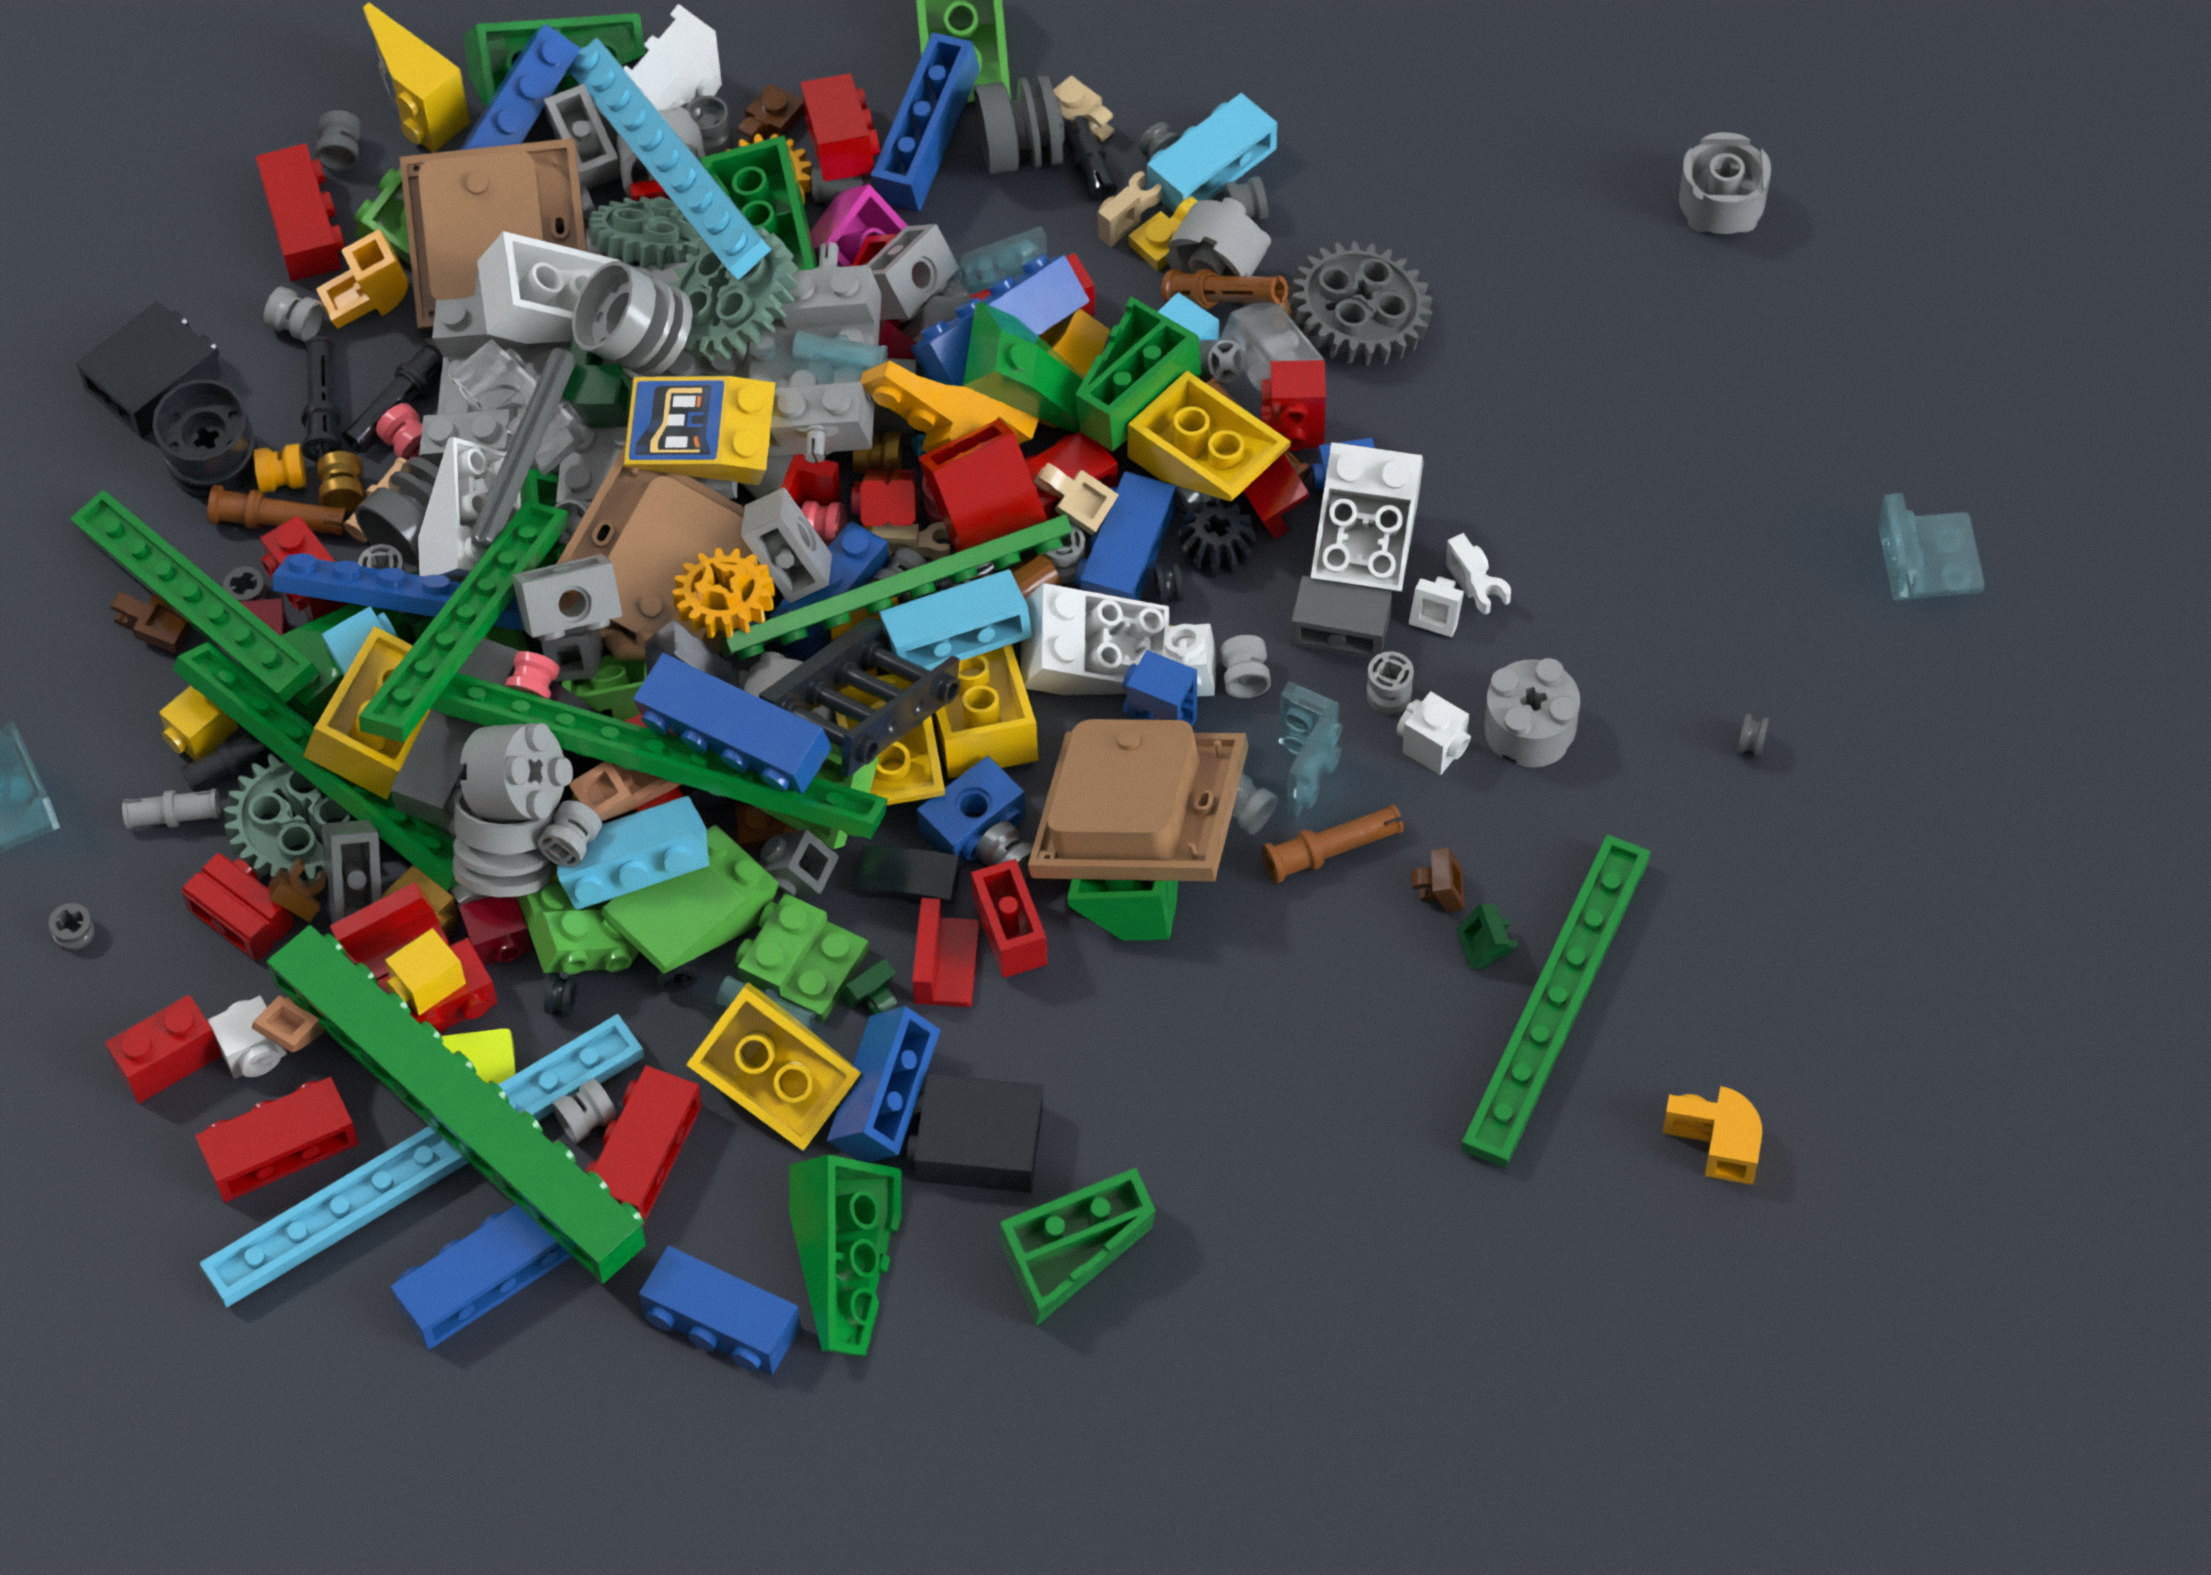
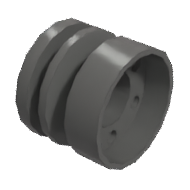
(1018, 124)
(397, 513)

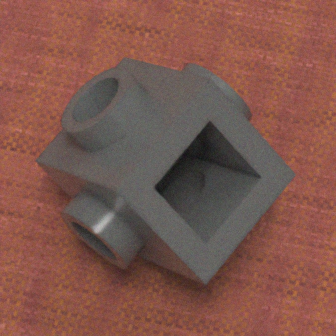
(798, 863)

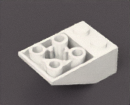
(454, 507)
(1367, 516)
(1087, 640)

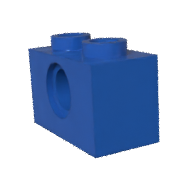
(979, 790)

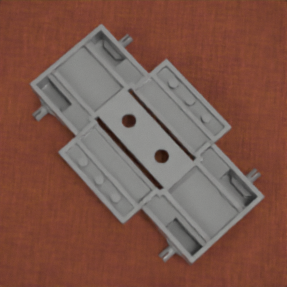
(812, 404)

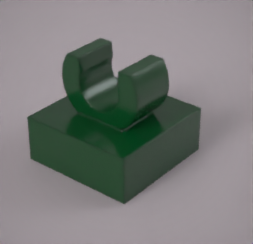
(1485, 936)
(871, 988)

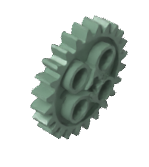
(644, 232)
(733, 310)
(268, 841)

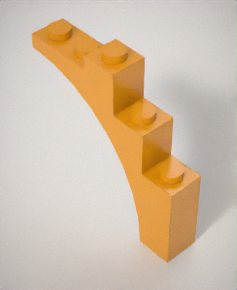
(954, 411)

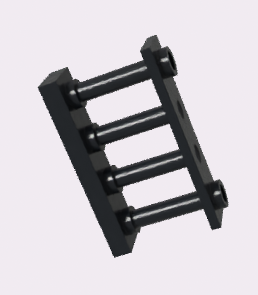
(845, 665)

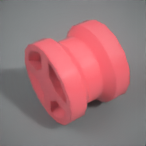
(826, 520)
(533, 674)

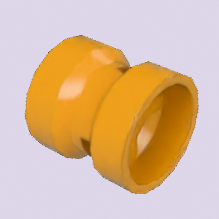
(279, 468)

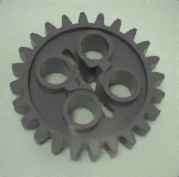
(1360, 303)

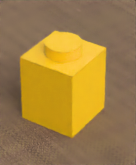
(195, 724)
(424, 972)

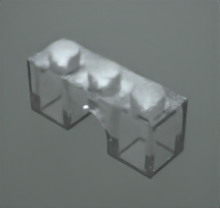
(498, 381)

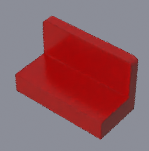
(812, 481)
(1276, 493)
(387, 927)
(944, 957)

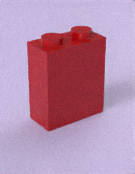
(982, 486)

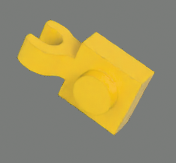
(1154, 235)

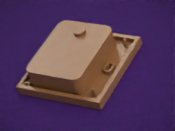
(470, 196)
(654, 529)
(1139, 802)

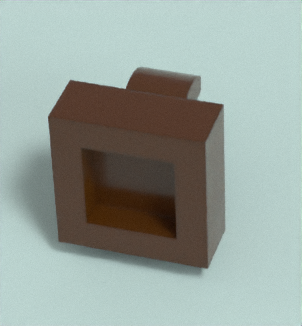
(1441, 881)
(295, 894)

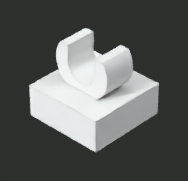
(1436, 606)

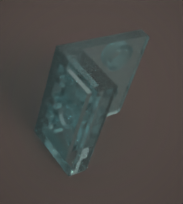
(1000, 259)
(1928, 552)
(1311, 731)

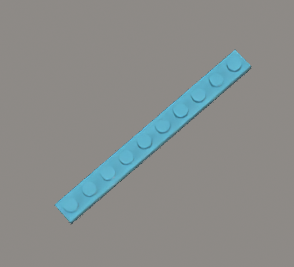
(669, 159)
(406, 1169)

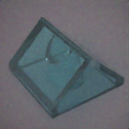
(23, 798)

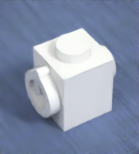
(1195, 648)
(1434, 732)
(242, 1047)

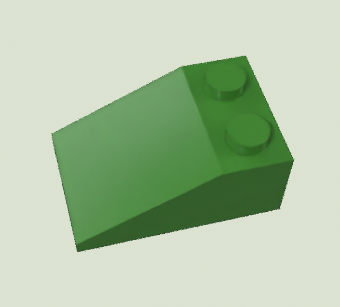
(972, 21)
(697, 909)

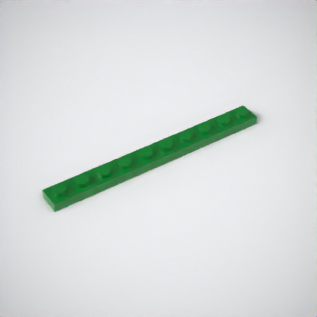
(658, 754)

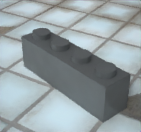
(433, 767)

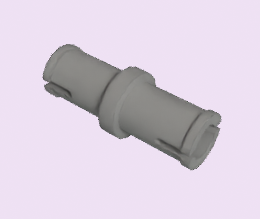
(171, 808)

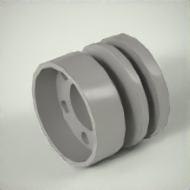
(632, 319)
(499, 855)

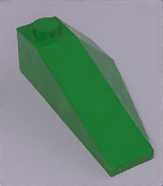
(495, 46)
(1020, 368)

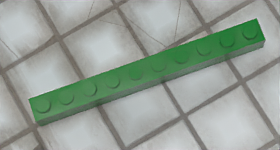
(458, 1103)

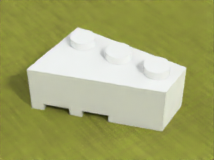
(676, 67)

